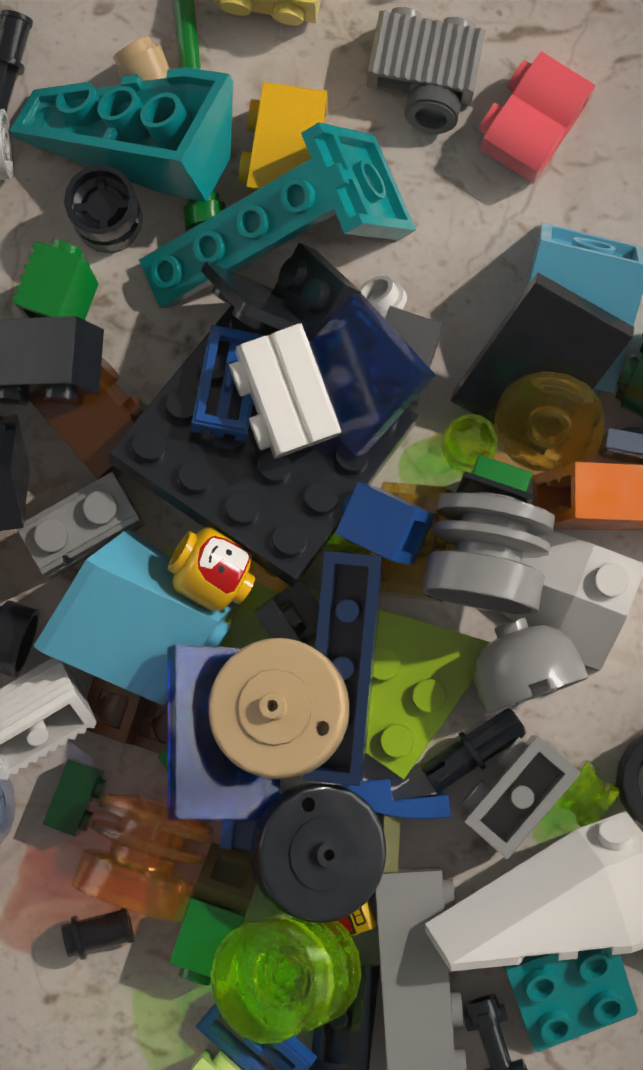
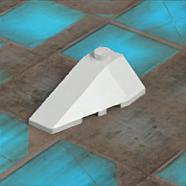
(584, 594)
(560, 901)

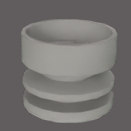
(489, 542)

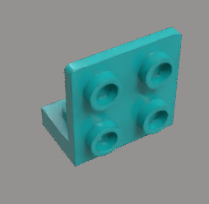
(570, 995)

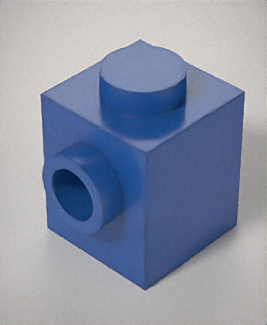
(384, 523)

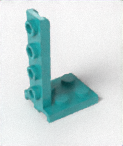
(341, 178)

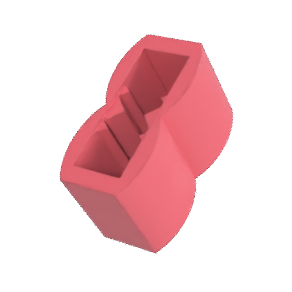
(536, 116)

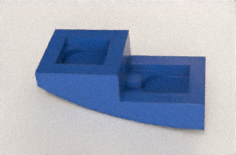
(379, 797)

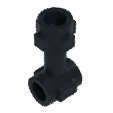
(485, 1015)

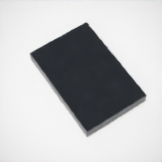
(542, 333)

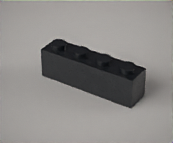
(49, 359)

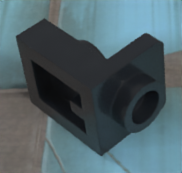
(290, 614)

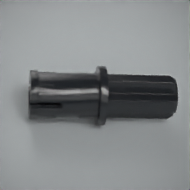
(13, 39)
(473, 750)

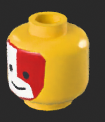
(211, 569)

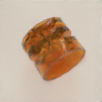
(142, 858)

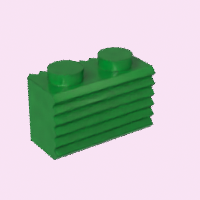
(56, 282)

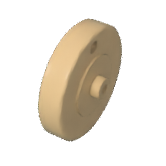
(278, 708)

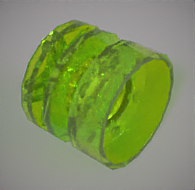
(260, 980)

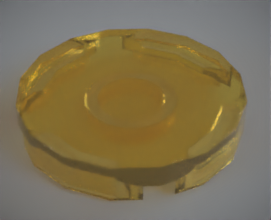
(547, 407)

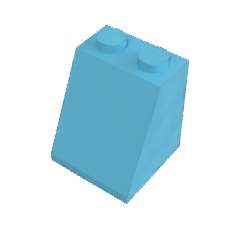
(598, 271)
(125, 616)

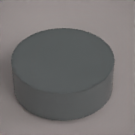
(432, 109)

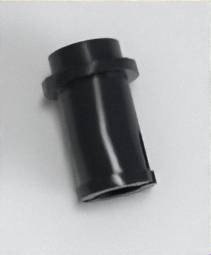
(97, 932)

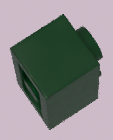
(74, 797)

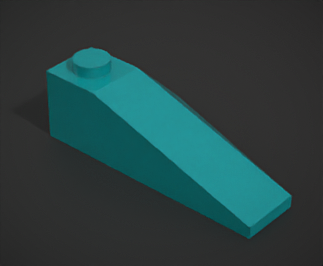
(156, 131)

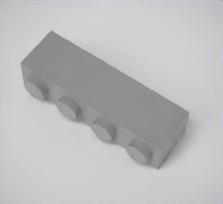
(414, 977)

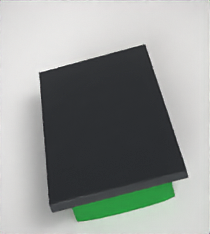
(497, 478)

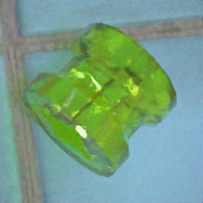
(473, 434)
(588, 795)

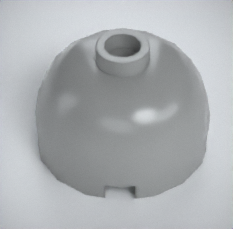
(525, 665)

